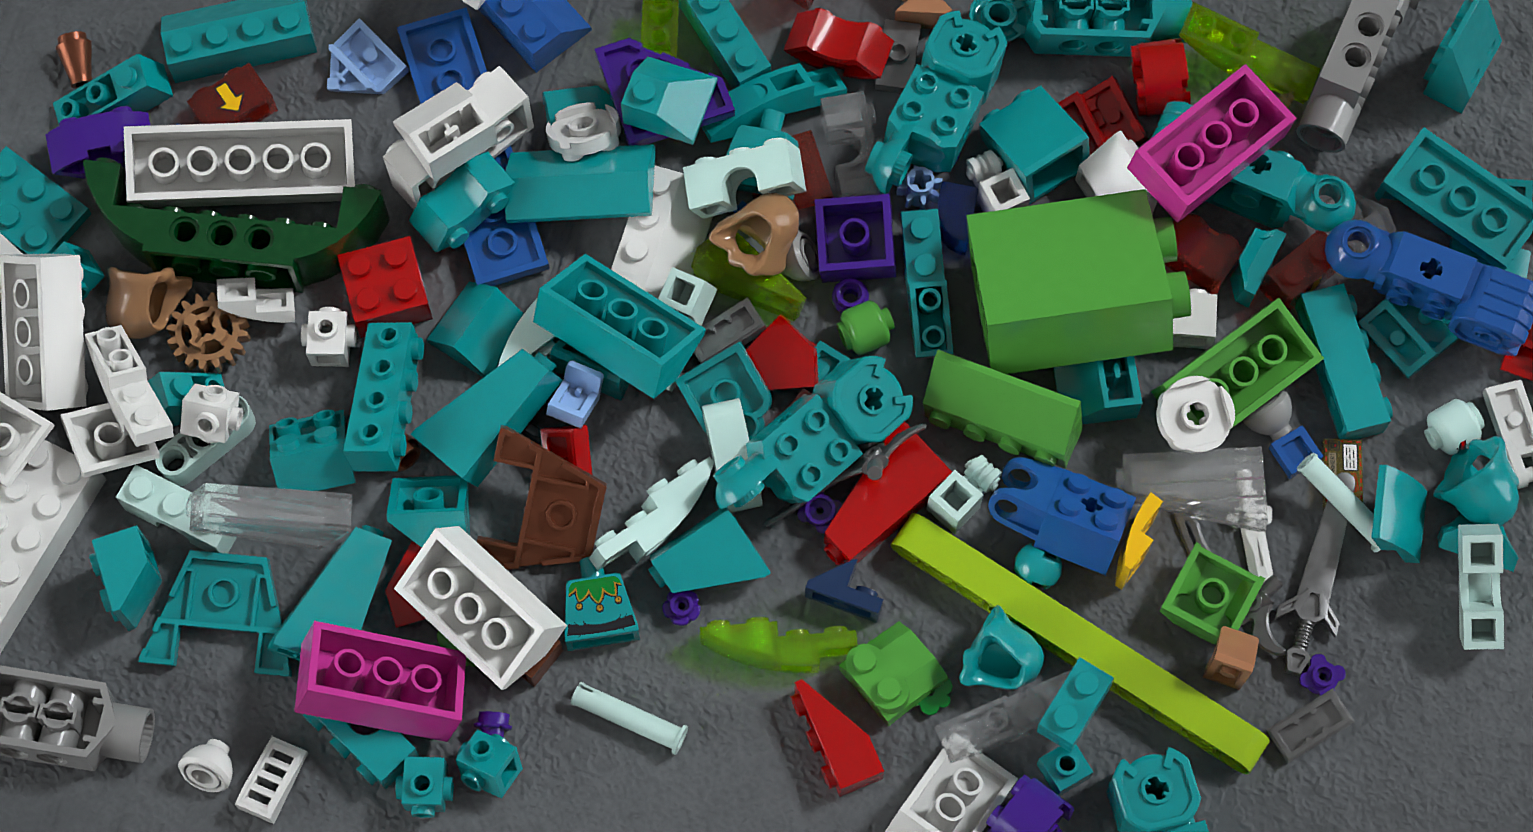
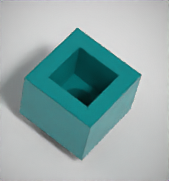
(1061, 780)

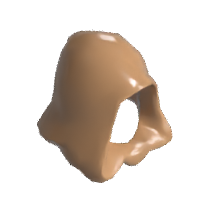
(768, 220)
(143, 300)

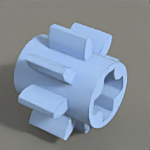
(910, 189)

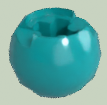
(1037, 566)

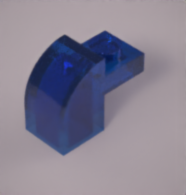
(953, 205)

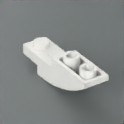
(127, 386)

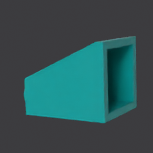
(1036, 141)

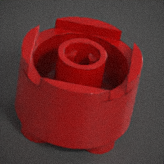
(1159, 75)

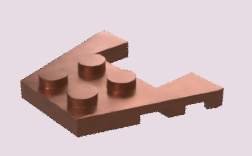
(559, 509)

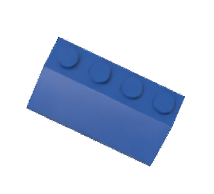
(536, 27)

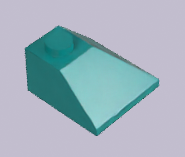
(667, 99)
(428, 503)

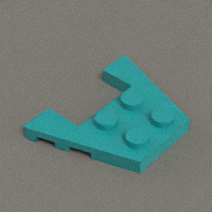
(220, 594)

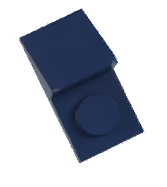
(835, 591)

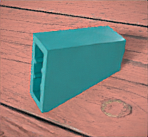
(708, 556)

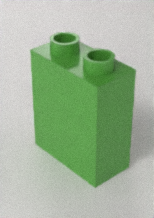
(1075, 281)

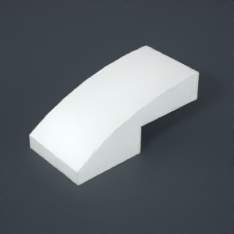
(268, 305)

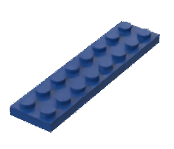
(438, 55)

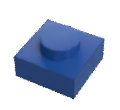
(1293, 449)

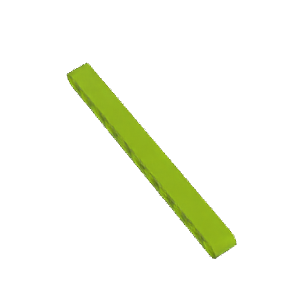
(1073, 637)

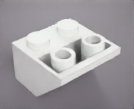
(447, 130)
(1107, 170)

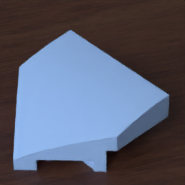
(363, 63)

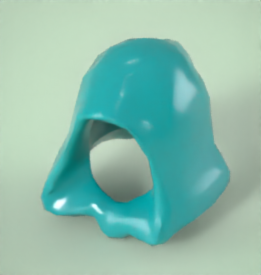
(1485, 494)
(1001, 655)

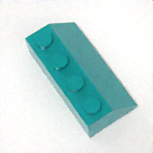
(235, 34)
(617, 325)

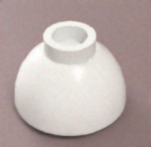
(207, 766)

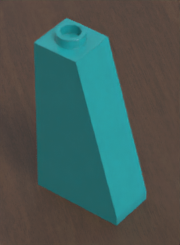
(469, 427)
(339, 592)

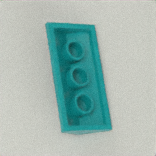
(591, 188)

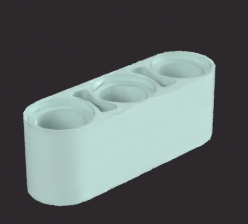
(728, 438)
(199, 458)

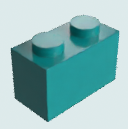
(1075, 704)

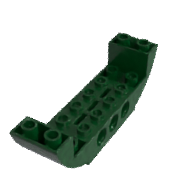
(239, 247)

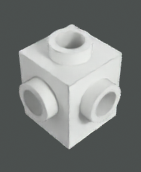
(328, 337)
(210, 413)

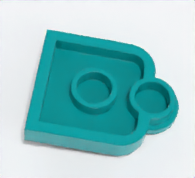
(727, 378)

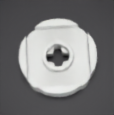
(583, 131)
(1206, 396)

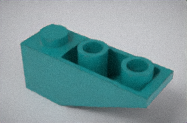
(133, 83)

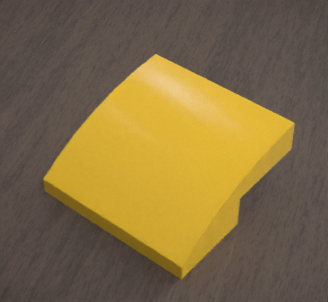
(1137, 542)

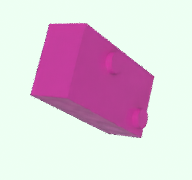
(1211, 143)
(380, 681)

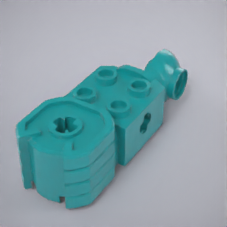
(939, 100)
(1278, 188)
(817, 435)
(1171, 779)

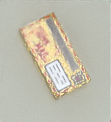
(1344, 456)

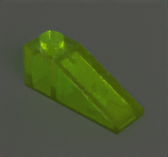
(766, 292)

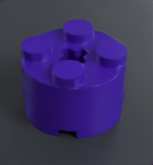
(1030, 810)

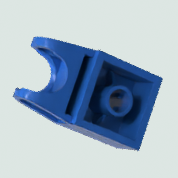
(1064, 512)

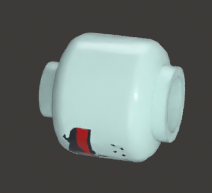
(1454, 426)

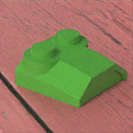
(1210, 595)
(893, 672)

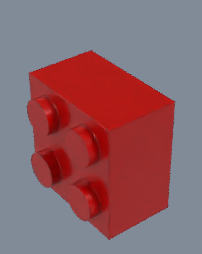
(385, 284)

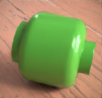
(865, 327)

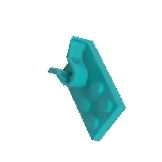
(1460, 199)

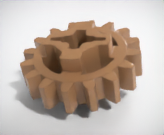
(210, 349)

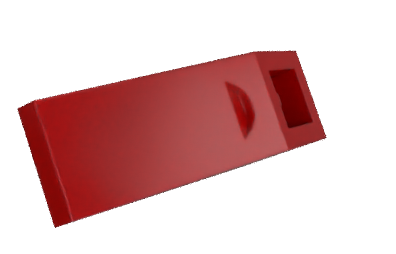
(843, 745)

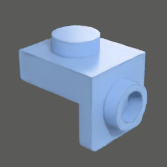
(576, 394)

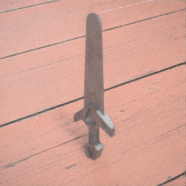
(1316, 586)

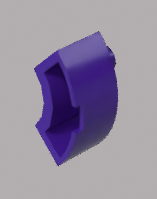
(91, 138)

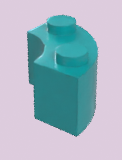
(462, 202)

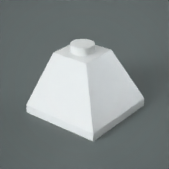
(101, 442)

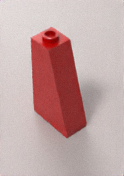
(884, 505)

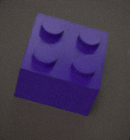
(855, 238)

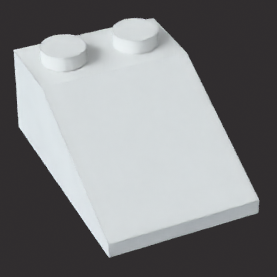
(20, 437)
(954, 796)

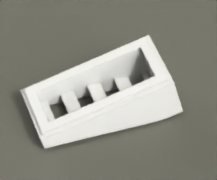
(271, 811)

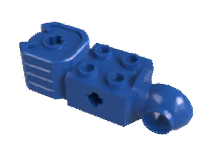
(1482, 300)

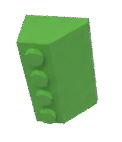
(1252, 360)
(1002, 410)

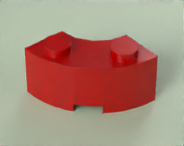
(844, 44)

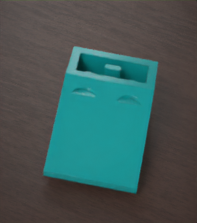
(1463, 55)

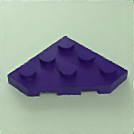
(617, 66)

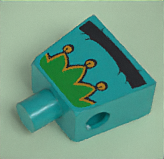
(598, 610)

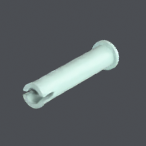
(1339, 496)
(629, 717)

